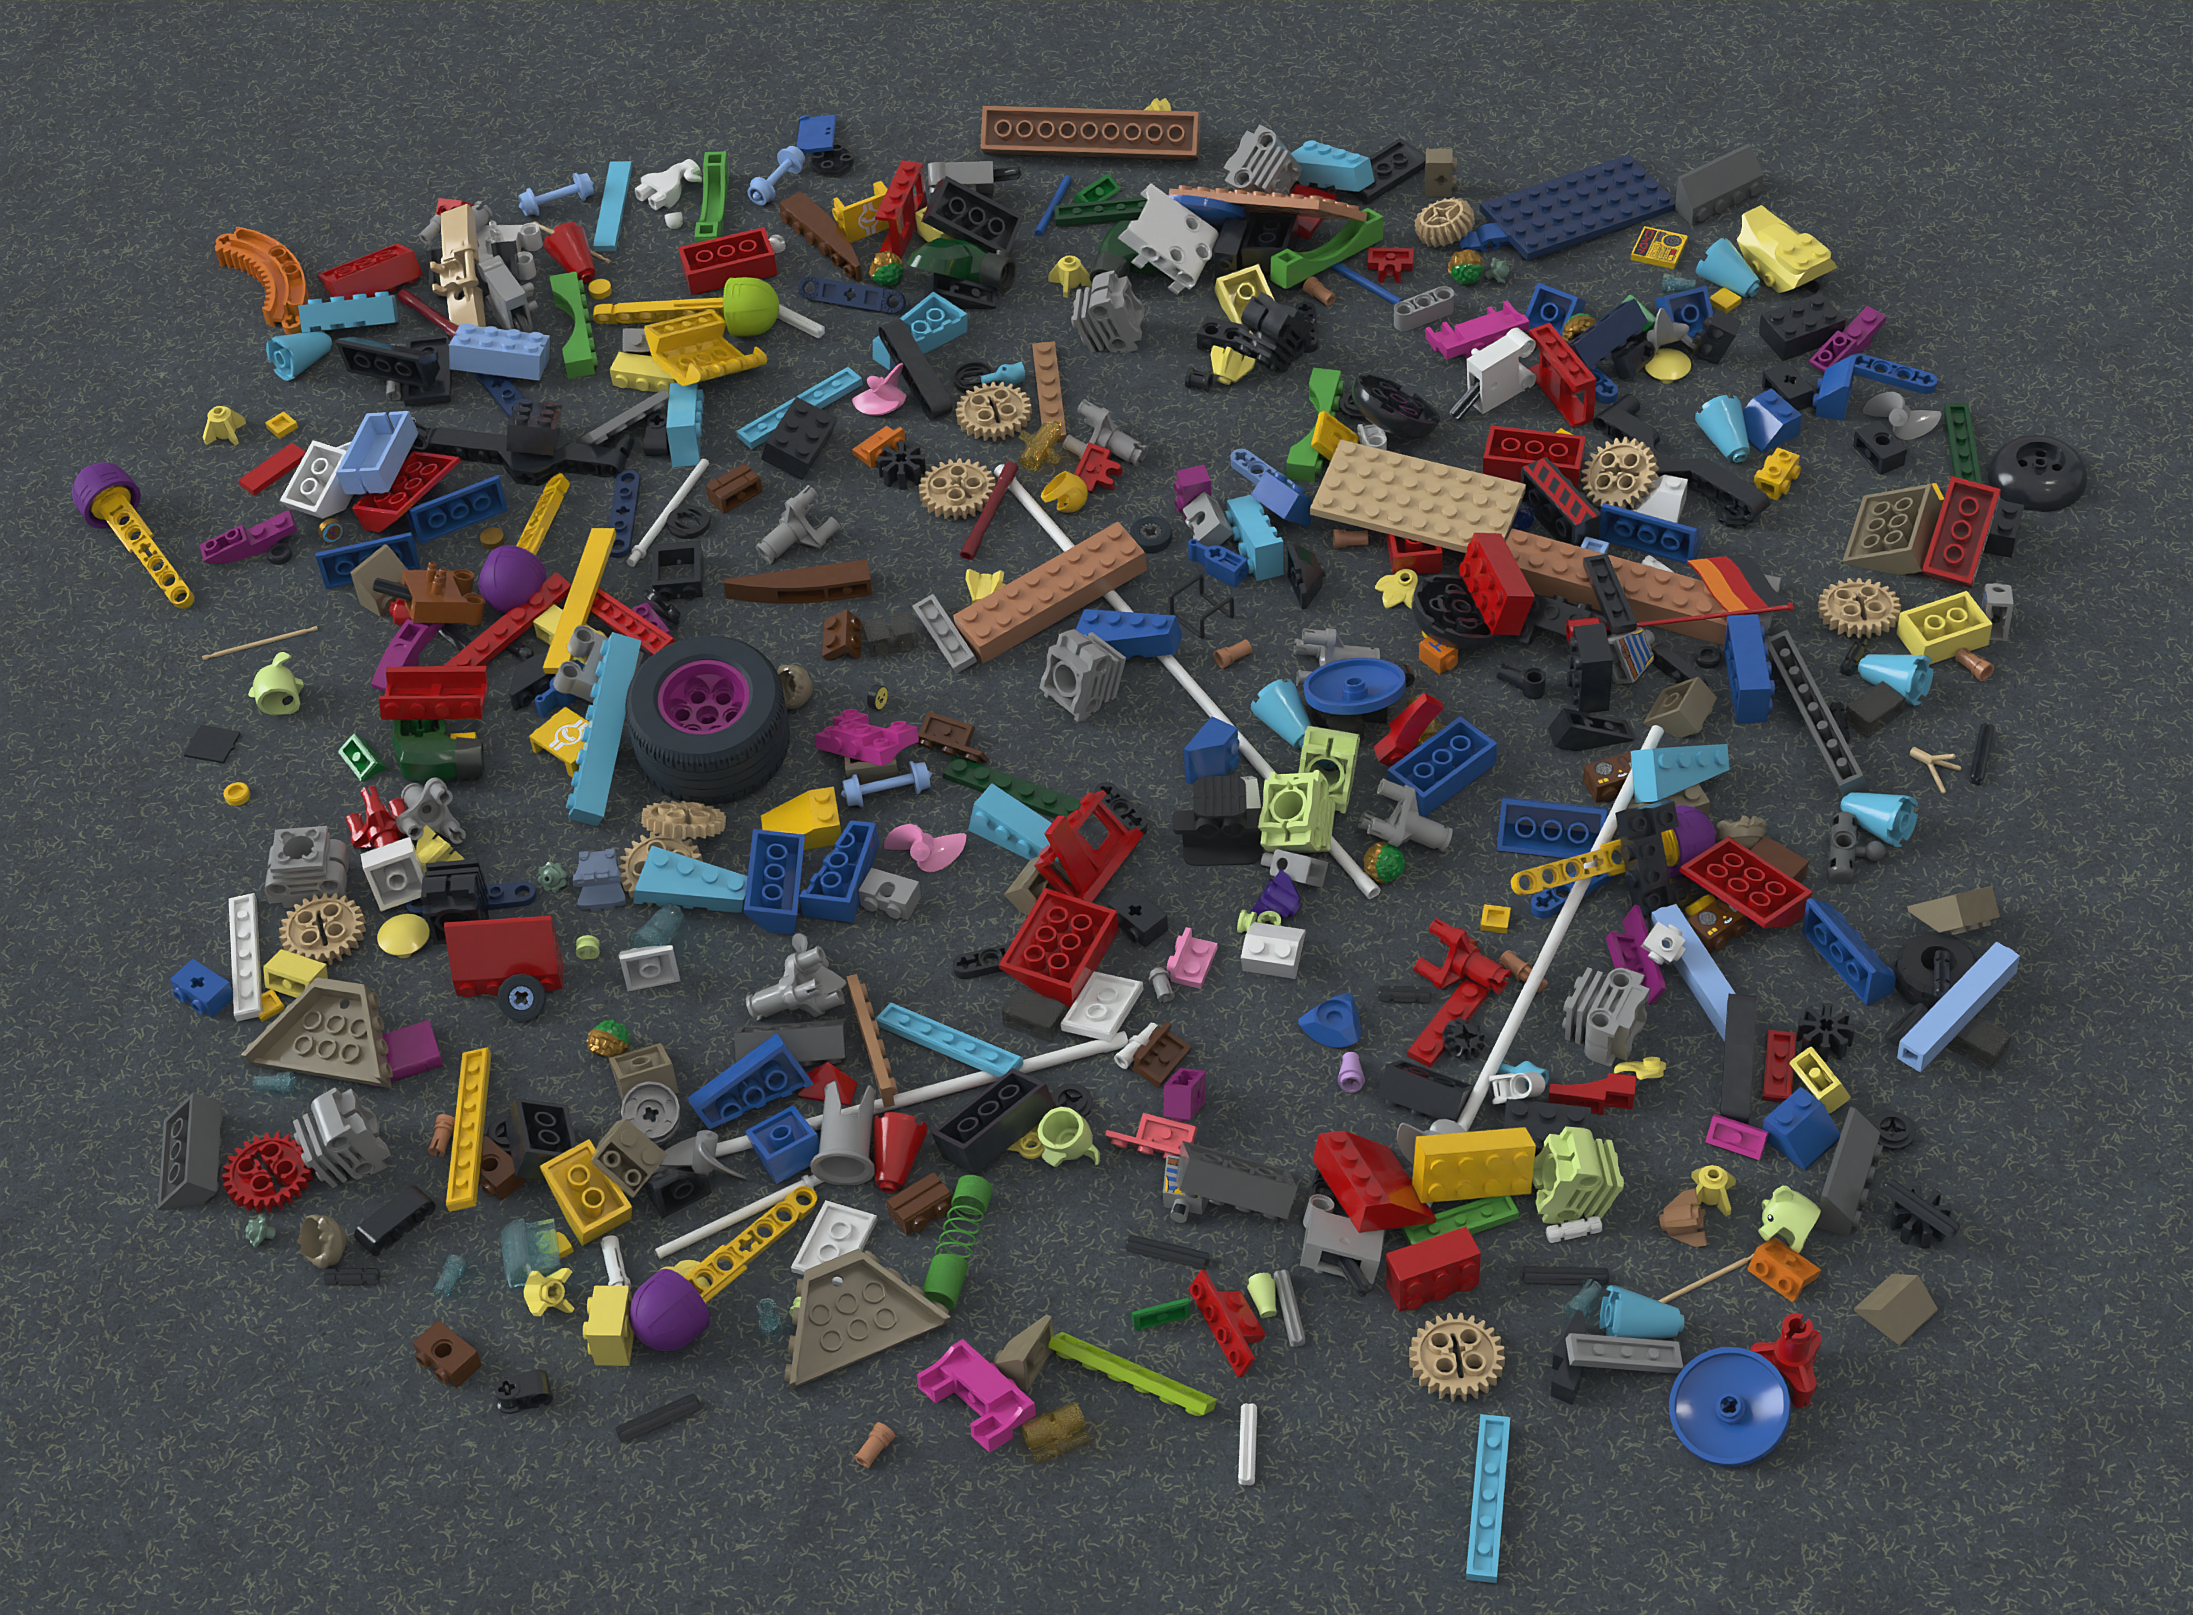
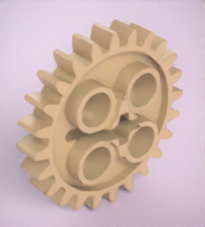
(978, 416)
(1620, 473)
(956, 488)
(1843, 612)
(683, 819)
(635, 858)
(341, 922)
(1483, 1353)

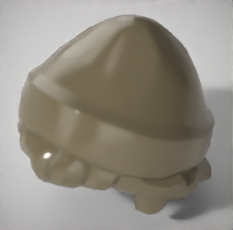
(796, 685)
(1745, 832)
(322, 1240)

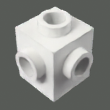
(1654, 945)

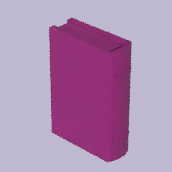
(412, 1051)

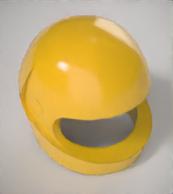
(1066, 489)

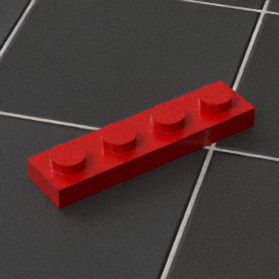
(1461, 1004)

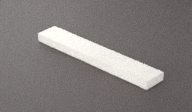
(245, 957)

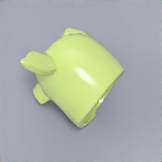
(273, 685)
(1066, 1137)
(1790, 1216)

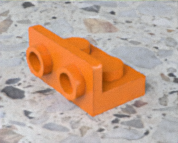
(873, 446)
(1782, 1268)

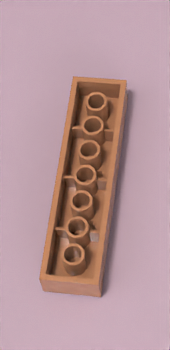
(1050, 592)

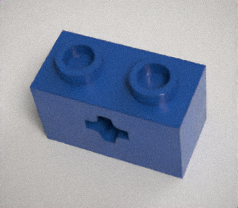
(201, 988)

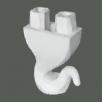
(665, 187)

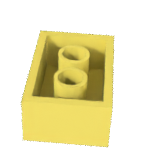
(1944, 627)

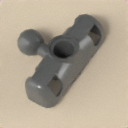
(1844, 848)

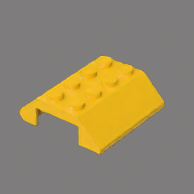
(695, 349)

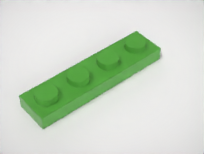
(1475, 1215)

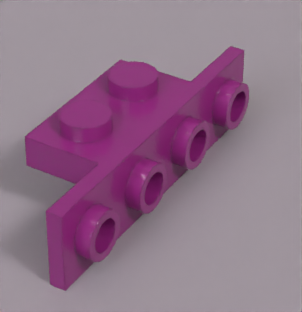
(1629, 954)

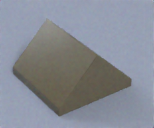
(869, 772)
(1898, 1306)

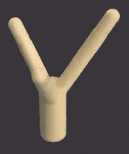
(1936, 759)

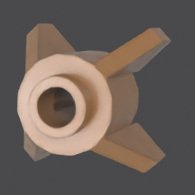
(1683, 1219)

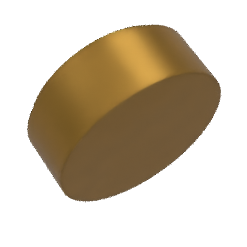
(492, 538)

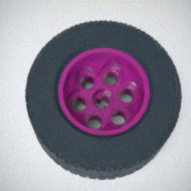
(732, 716)

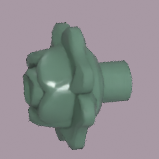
(1499, 271)
(552, 877)
(258, 1230)

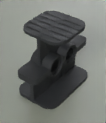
(1220, 825)

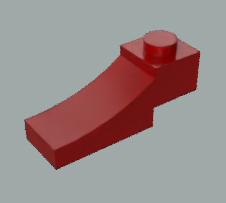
(1407, 729)
(1614, 1091)

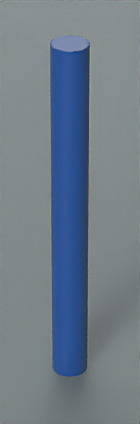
(1050, 209)
(1364, 282)

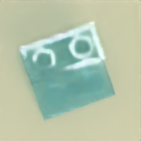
(529, 1249)

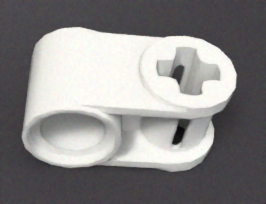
(1372, 436)
(1514, 1086)

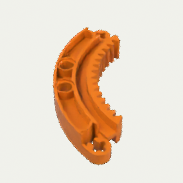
(274, 268)

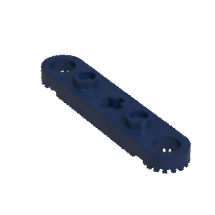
(836, 292)
(503, 396)
(624, 499)
(499, 897)

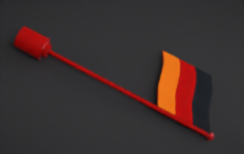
(1732, 581)

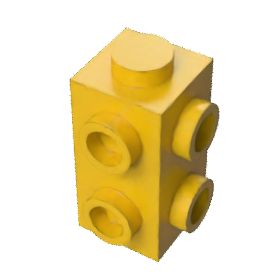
(1778, 473)

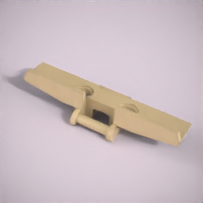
(458, 267)

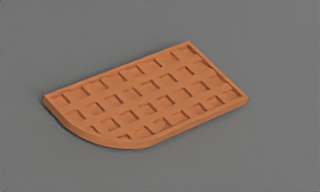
(1279, 203)

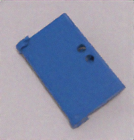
(816, 133)

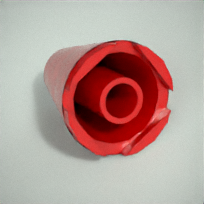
(571, 250)
(896, 1148)

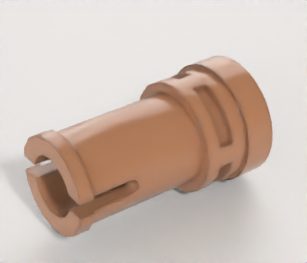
(1316, 289)
(1345, 538)
(1227, 655)
(1979, 667)
(442, 1132)
(878, 1439)

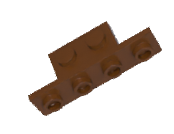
(949, 735)

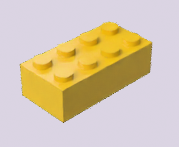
(1473, 1165)

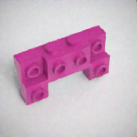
(1476, 332)
(858, 740)
(983, 1389)

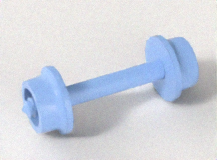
(762, 190)
(530, 203)
(919, 777)

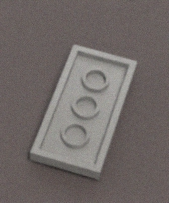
(624, 419)

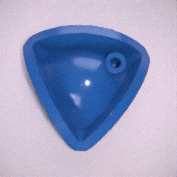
(1333, 1022)

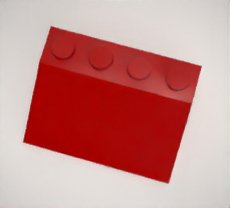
(372, 273)
(412, 482)
(1749, 884)
(1060, 945)
(493, 950)
(1369, 1183)

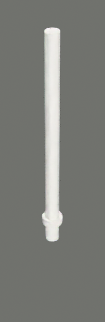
(639, 551)
(734, 1217)

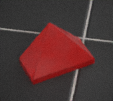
(825, 1075)

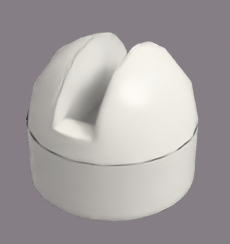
(674, 220)
(777, 243)

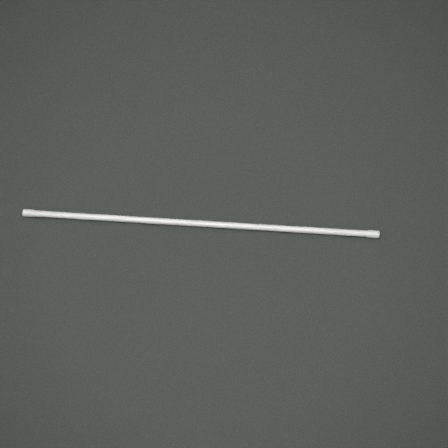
(1360, 878)

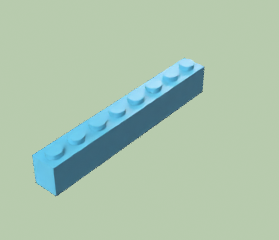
(604, 729)

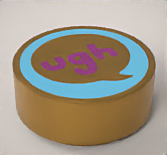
(330, 530)

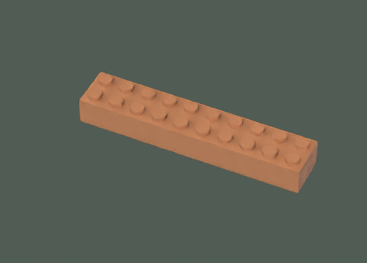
(1090, 132)
(1651, 592)

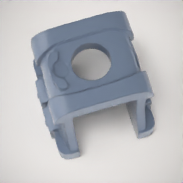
(600, 881)

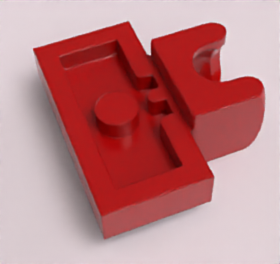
(1390, 262)
(1096, 468)

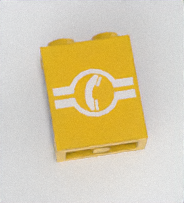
(859, 218)
(561, 737)

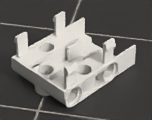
(1170, 239)

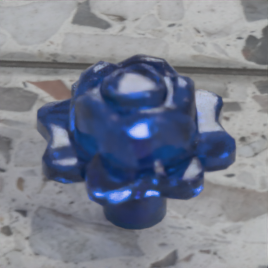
(1523, 518)

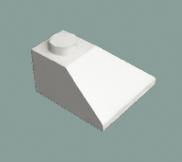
(1665, 499)
(649, 966)

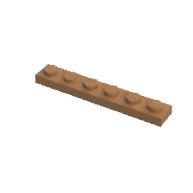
(1048, 385)
(874, 1047)

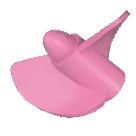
(882, 396)
(929, 852)

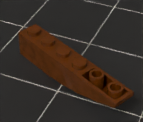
(821, 231)
(804, 584)

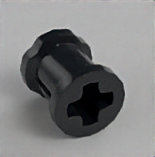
(1199, 379)

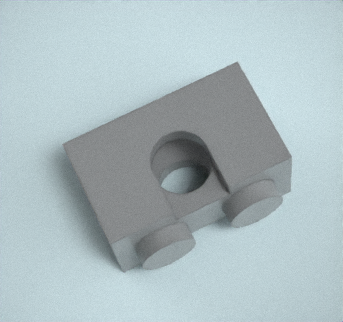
(1207, 520)
(896, 900)

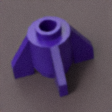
(1279, 896)

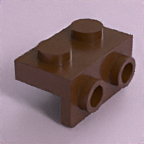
(842, 635)
(1160, 1055)

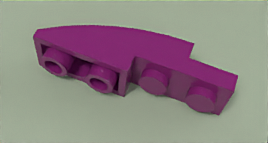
(1852, 340)
(244, 543)
(405, 648)

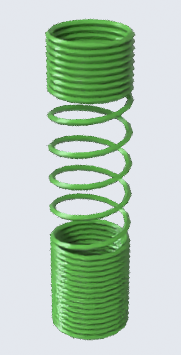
(949, 1270)

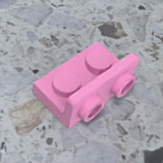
(1191, 960)

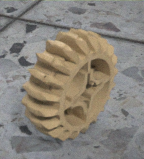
(1444, 222)

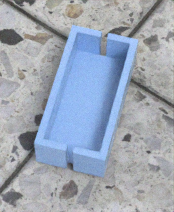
(499, 352)
(377, 453)

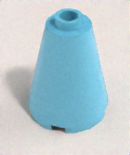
(1728, 269)
(297, 352)
(1725, 426)
(1904, 673)
(1283, 711)
(1883, 814)
(1638, 1316)

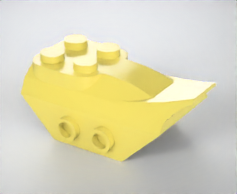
(1780, 252)

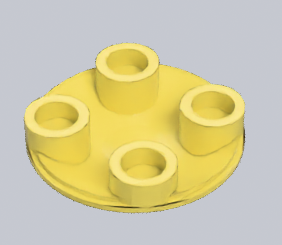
(1668, 365)
(403, 935)

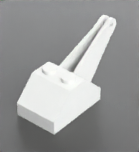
(315, 483)

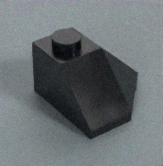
(1304, 573)
(676, 1189)

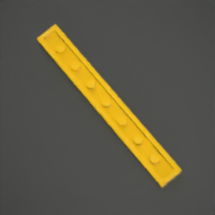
(580, 595)
(468, 1130)

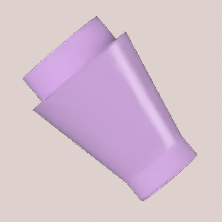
(1351, 1074)

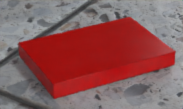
(1308, 225)

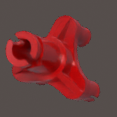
(380, 824)
(1462, 961)
(1794, 1356)

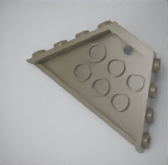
(324, 1039)
(855, 1319)

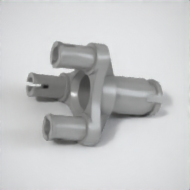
(434, 228)
(1107, 435)
(795, 528)
(1327, 648)
(428, 807)
(1405, 821)
(795, 990)

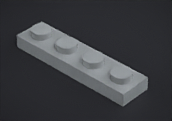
(944, 633)
(1624, 1353)

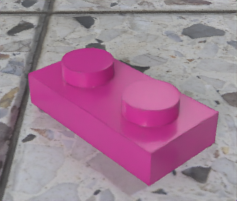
(1737, 1137)

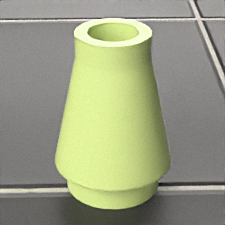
(1262, 1291)

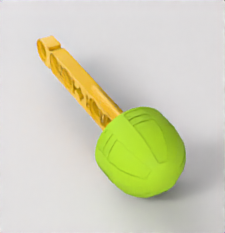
(747, 307)

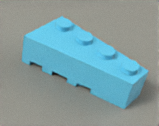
(1333, 167)
(348, 313)
(931, 325)
(685, 423)
(1255, 537)
(1673, 769)
(1009, 823)
(689, 883)

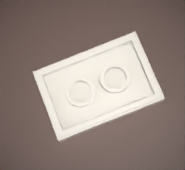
(1102, 1006)
(834, 1233)

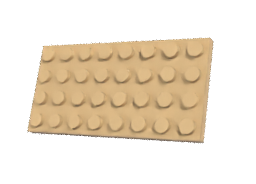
(1414, 497)

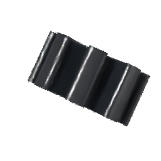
(902, 465)
(1825, 1031)
(1912, 1224)

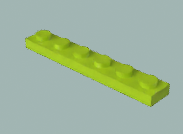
(1125, 1370)

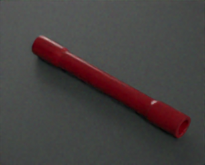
(414, 303)
(974, 540)

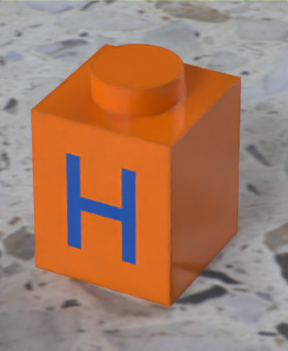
(1437, 655)

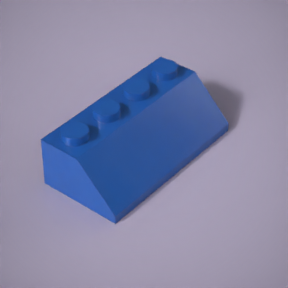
(457, 510)
(1649, 534)
(339, 562)
(1548, 827)
(774, 880)
(1847, 952)

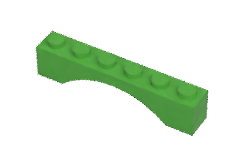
(715, 190)
(1293, 267)
(577, 352)
(1324, 392)

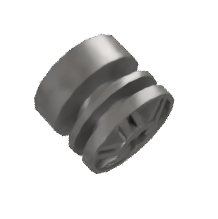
(658, 1100)

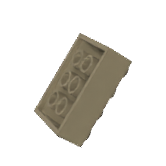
(1894, 530)

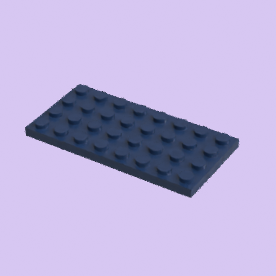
(1578, 206)

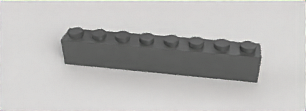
(1816, 714)

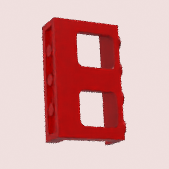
(900, 206)
(1573, 372)
(434, 693)
(1104, 859)

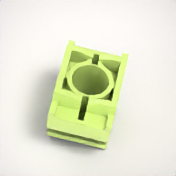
(1337, 747)
(1296, 813)
(1575, 1176)

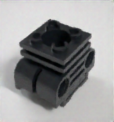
(1274, 330)
(453, 894)

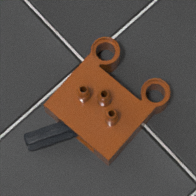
(436, 595)

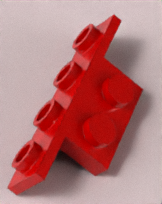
(1229, 1321)

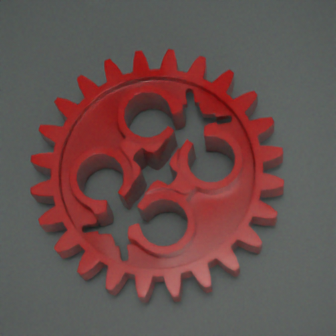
(253, 1186)

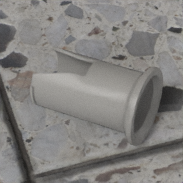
(845, 1141)

